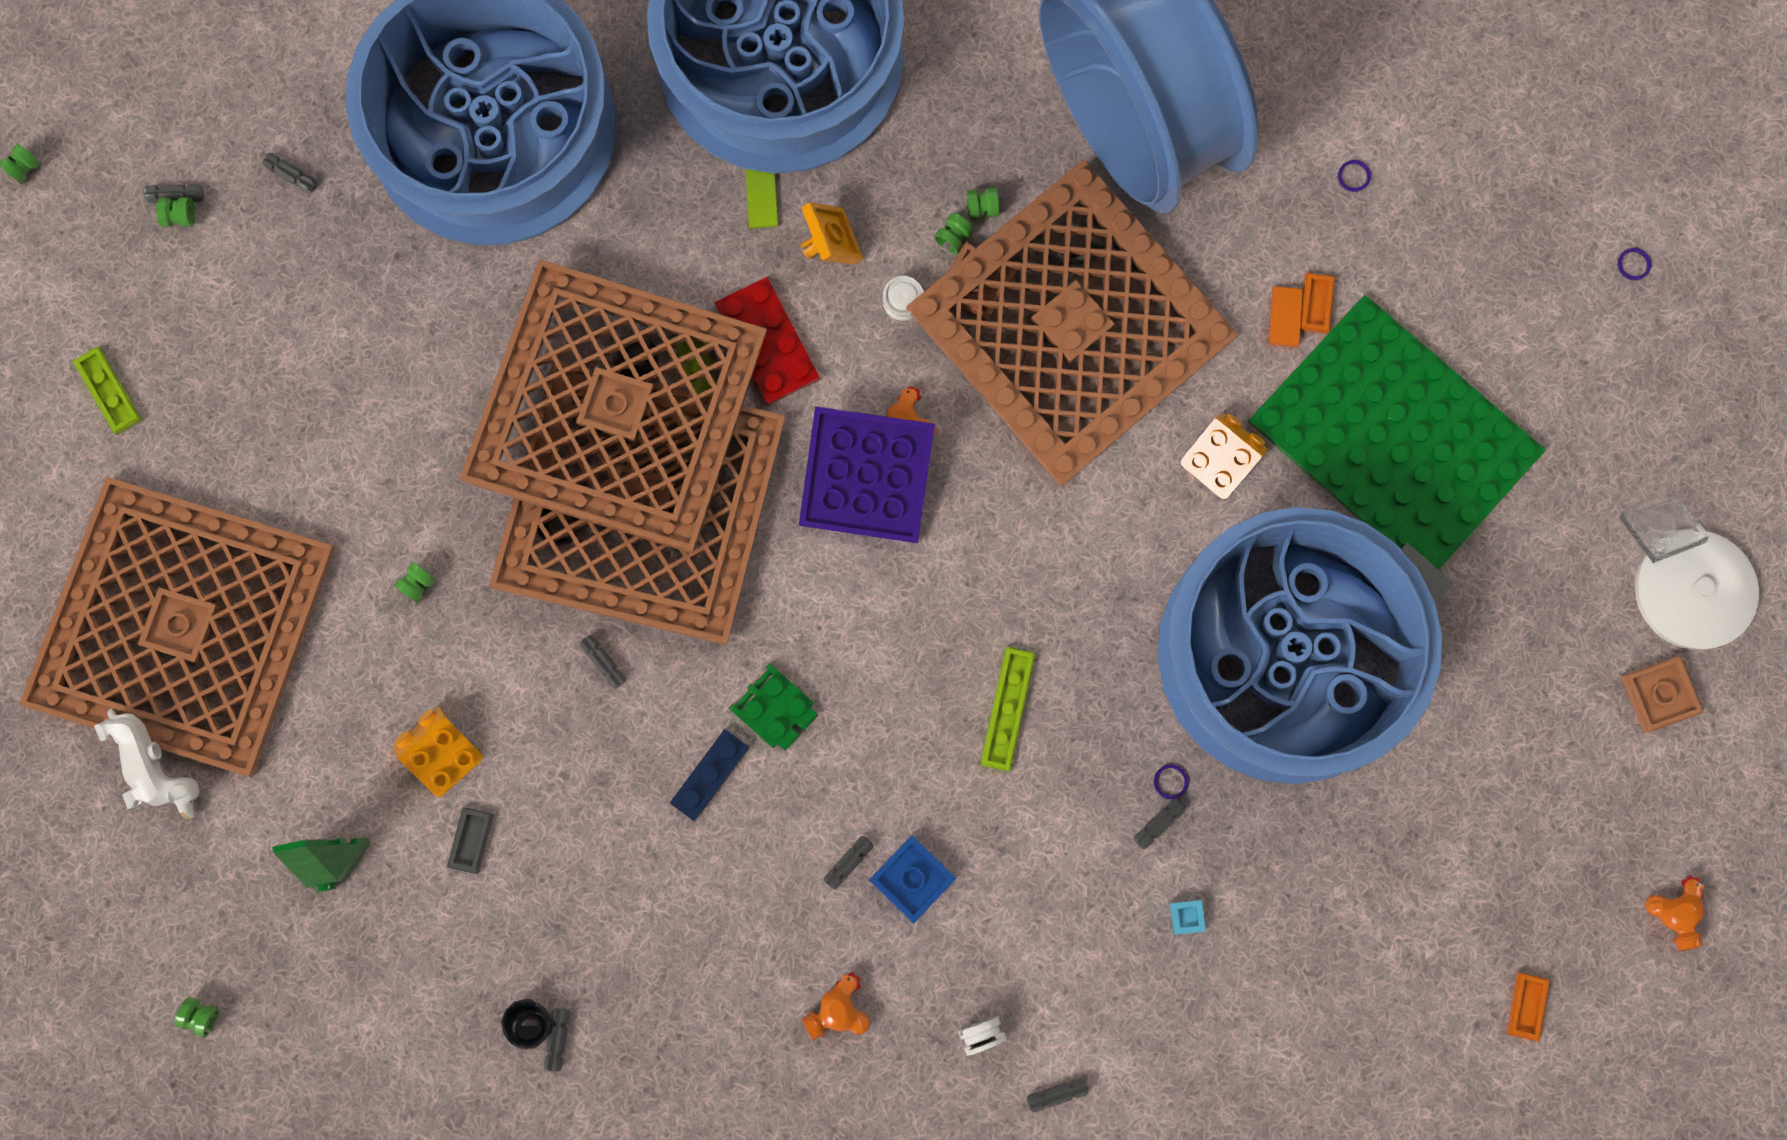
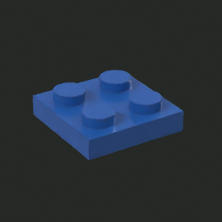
(912, 879)

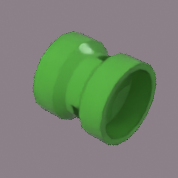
(19, 163)
(982, 203)
(175, 212)
(955, 231)
(415, 582)
(196, 1017)

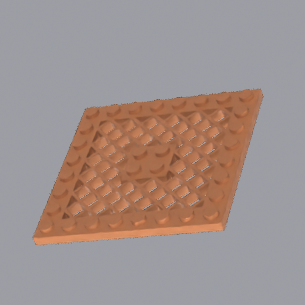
(1072, 321)
(614, 405)
(708, 623)
(179, 624)

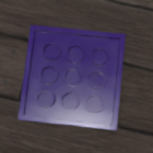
(866, 474)

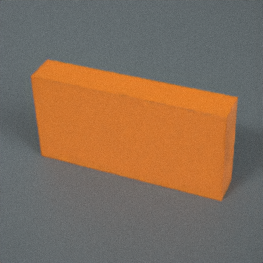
(1317, 303)
(1285, 317)
(1528, 1006)

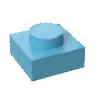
(1187, 917)

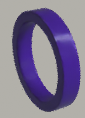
(1360, 164)
(1619, 263)
(1185, 781)

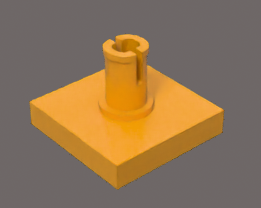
(831, 235)

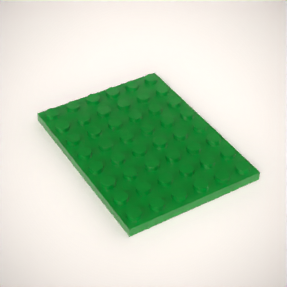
(1396, 434)

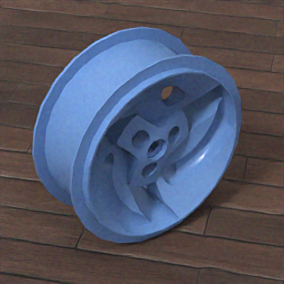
(1153, 90)
(725, 105)
(545, 170)
(1362, 590)

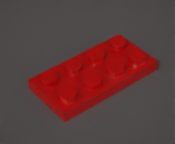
(783, 361)

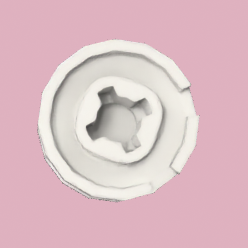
(898, 294)
(982, 1031)

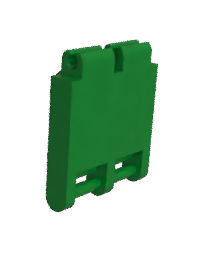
(775, 709)

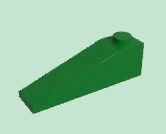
(321, 861)

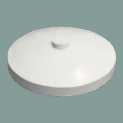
(1699, 594)

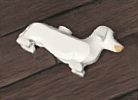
(142, 766)

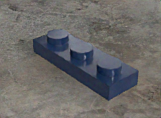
(709, 775)

